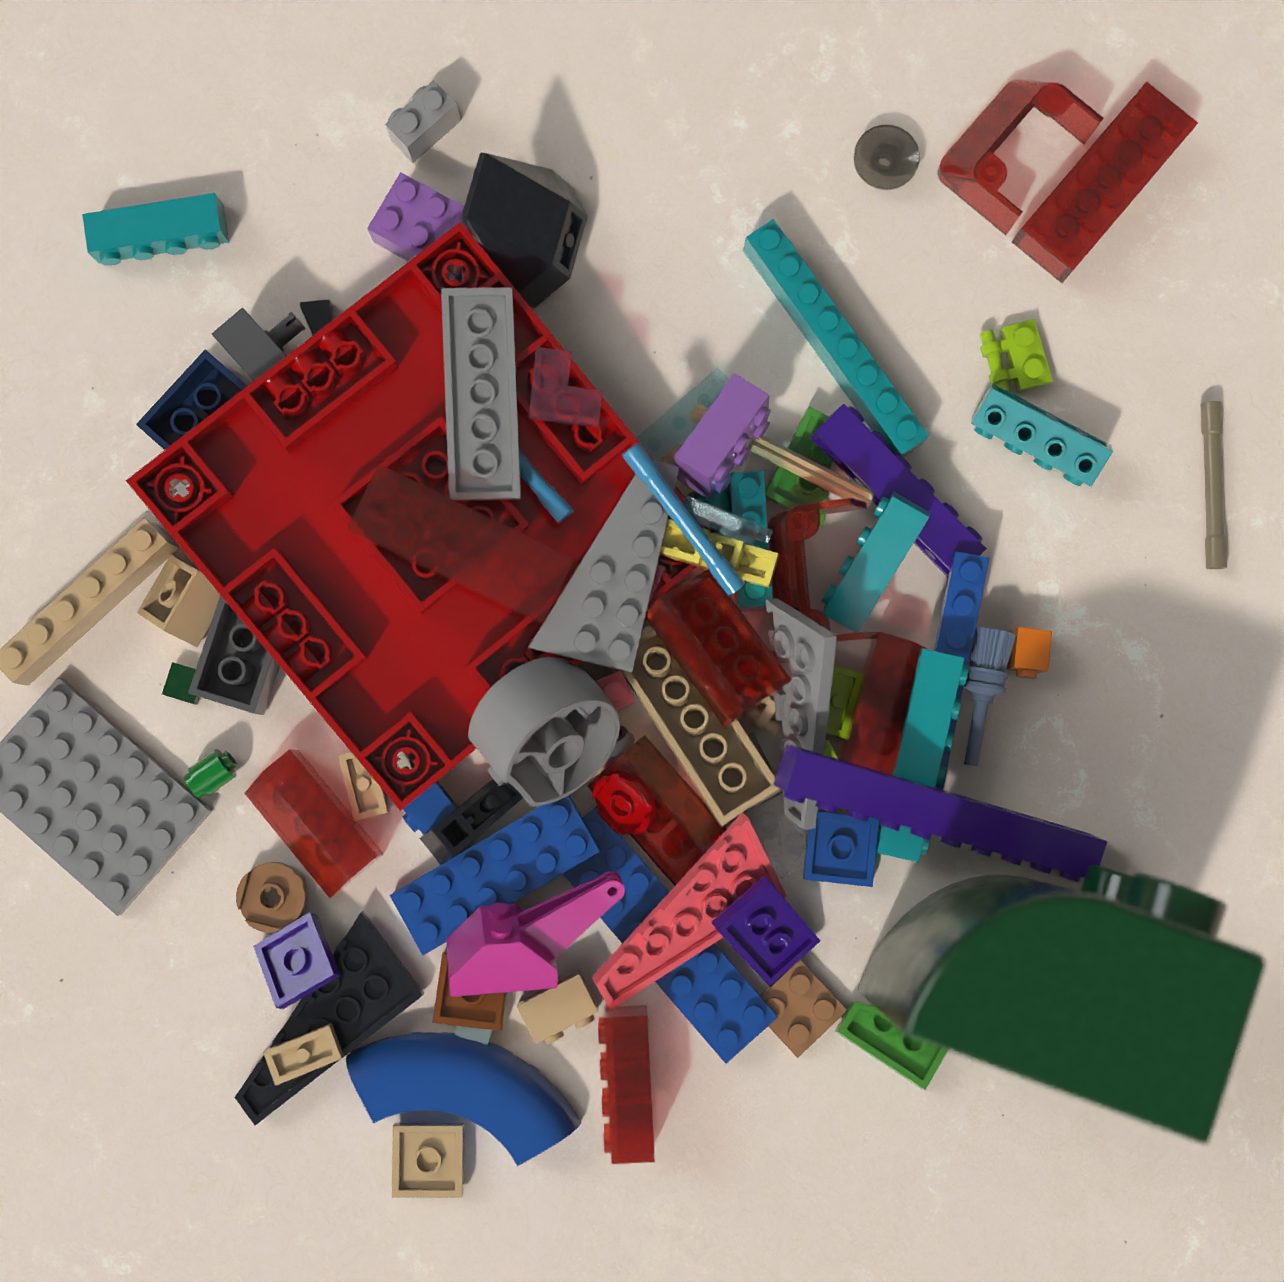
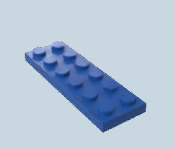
(495, 871)

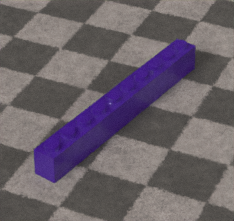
(936, 812)

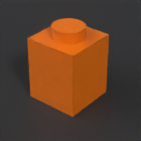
(1030, 652)

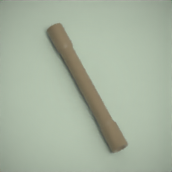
(1215, 540)

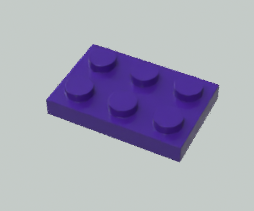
(766, 931)

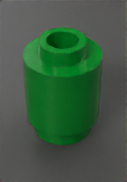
(211, 773)

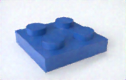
(841, 850)

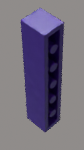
(871, 464)

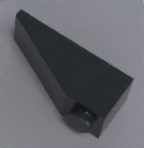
(470, 820)

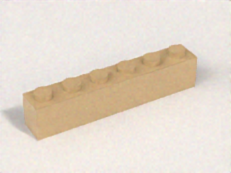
(85, 602)

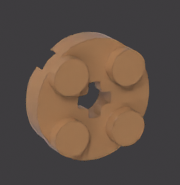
(261, 879)

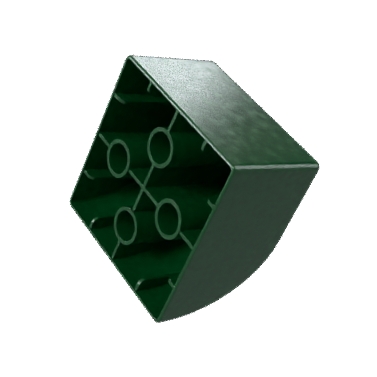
(1078, 990)

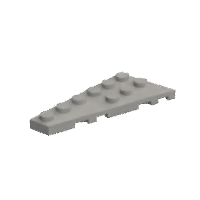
(609, 592)
(803, 705)

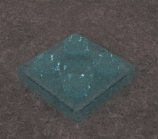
(726, 522)

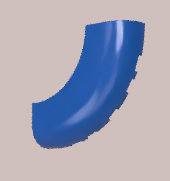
(463, 1080)

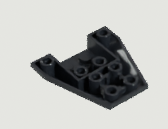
(525, 223)

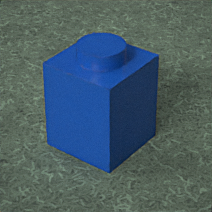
(429, 808)

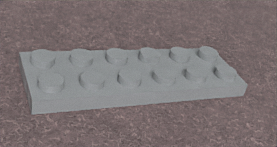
(480, 394)

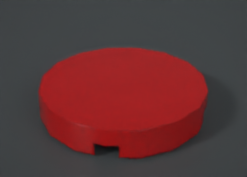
(624, 803)

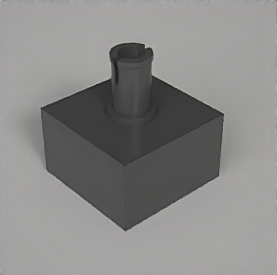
(251, 346)

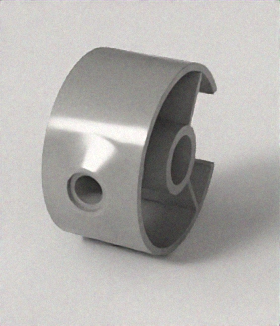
(545, 729)

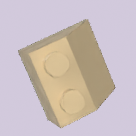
(181, 602)

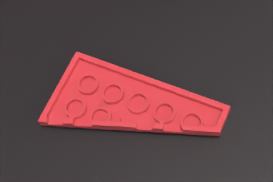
(683, 919)

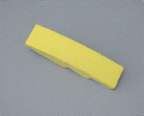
(750, 562)

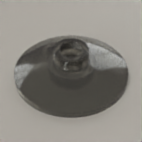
(888, 143)

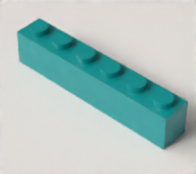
(925, 739)

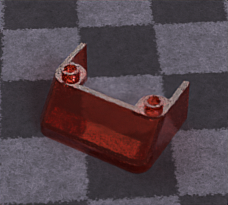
(977, 173)
(790, 576)

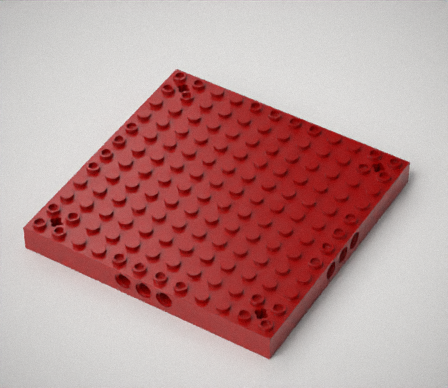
(281, 468)

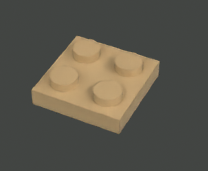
(428, 1160)

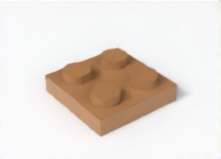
(802, 1007)

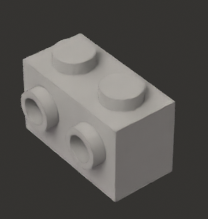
(423, 121)

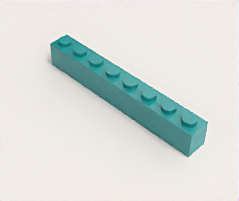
(833, 339)

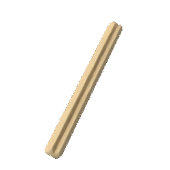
(801, 465)

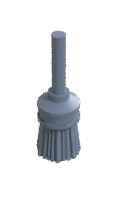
(985, 680)

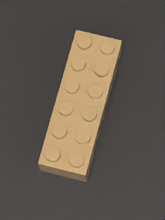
(715, 758)

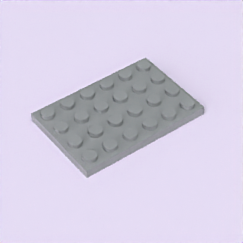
(93, 797)

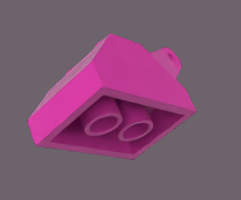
(517, 949)

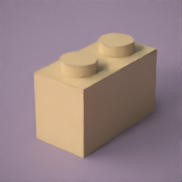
(558, 1008)

